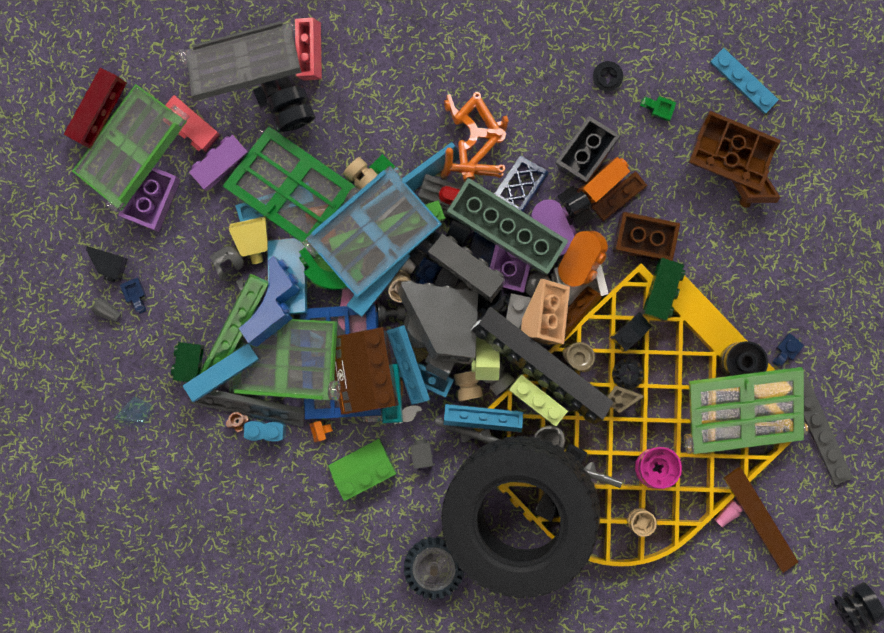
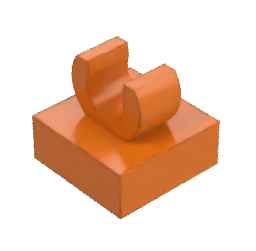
(318, 431)

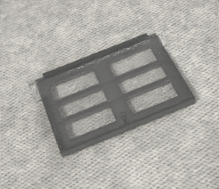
(241, 60)

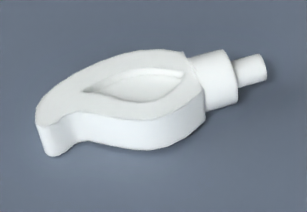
(409, 413)

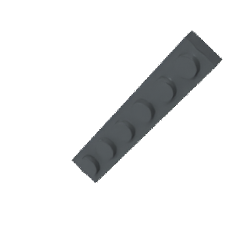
(253, 407)
(824, 437)

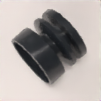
(861, 607)

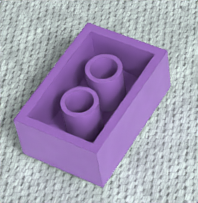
(152, 200)

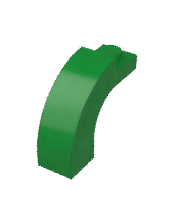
(318, 275)

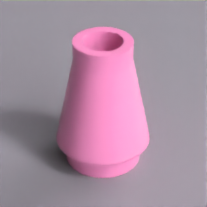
(729, 513)

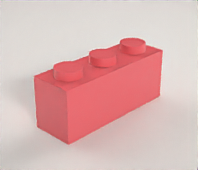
(308, 48)
(195, 128)

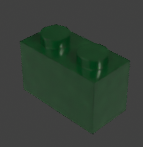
(187, 361)

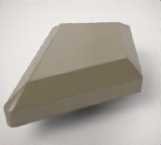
(623, 398)

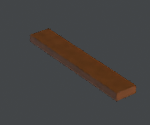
(760, 519)

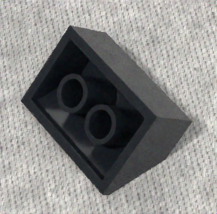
(587, 150)

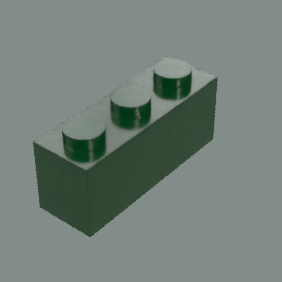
(663, 289)

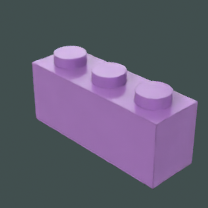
(218, 162)

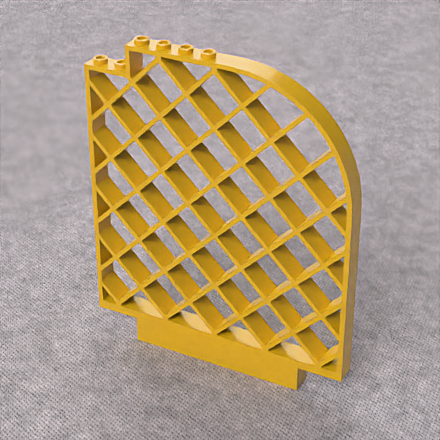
(716, 334)

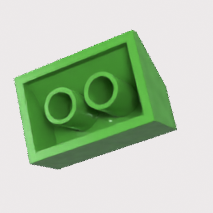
(362, 469)

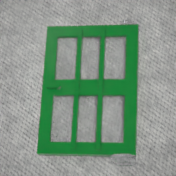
(288, 185)

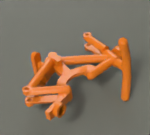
(494, 134)

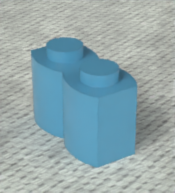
(260, 430)

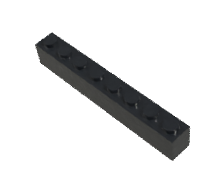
(542, 366)

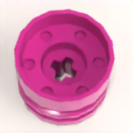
(669, 469)

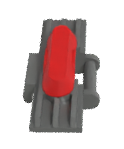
(438, 189)

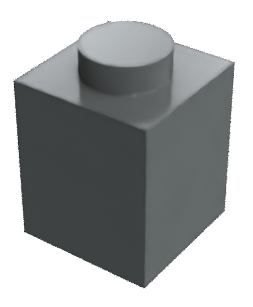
(421, 454)

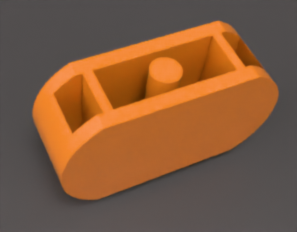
(583, 258)

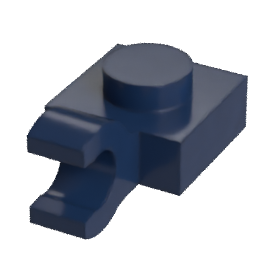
(427, 271)
(133, 292)
(788, 348)

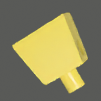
(250, 238)

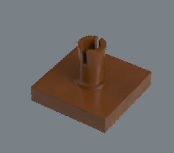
(750, 196)

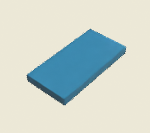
(289, 251)

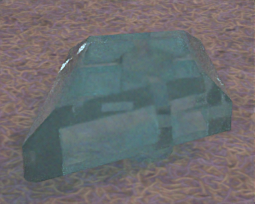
(135, 410)

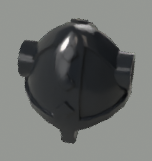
(497, 303)

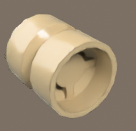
(356, 169)
(393, 286)
(468, 386)
(641, 522)

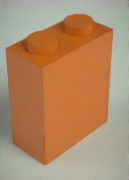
(605, 179)

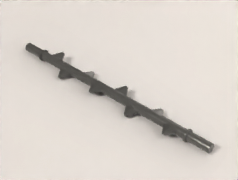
(485, 436)

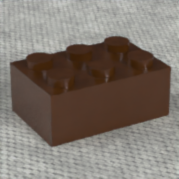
(646, 237)

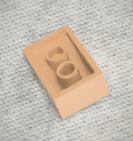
(547, 313)

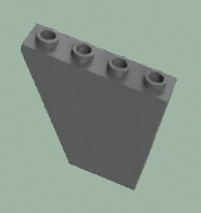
(443, 319)

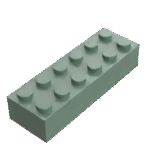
(507, 226)

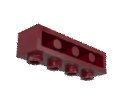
(95, 108)

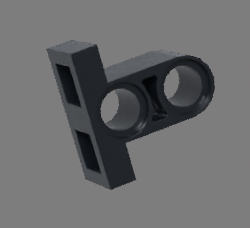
(269, 88)
(577, 204)
(422, 249)

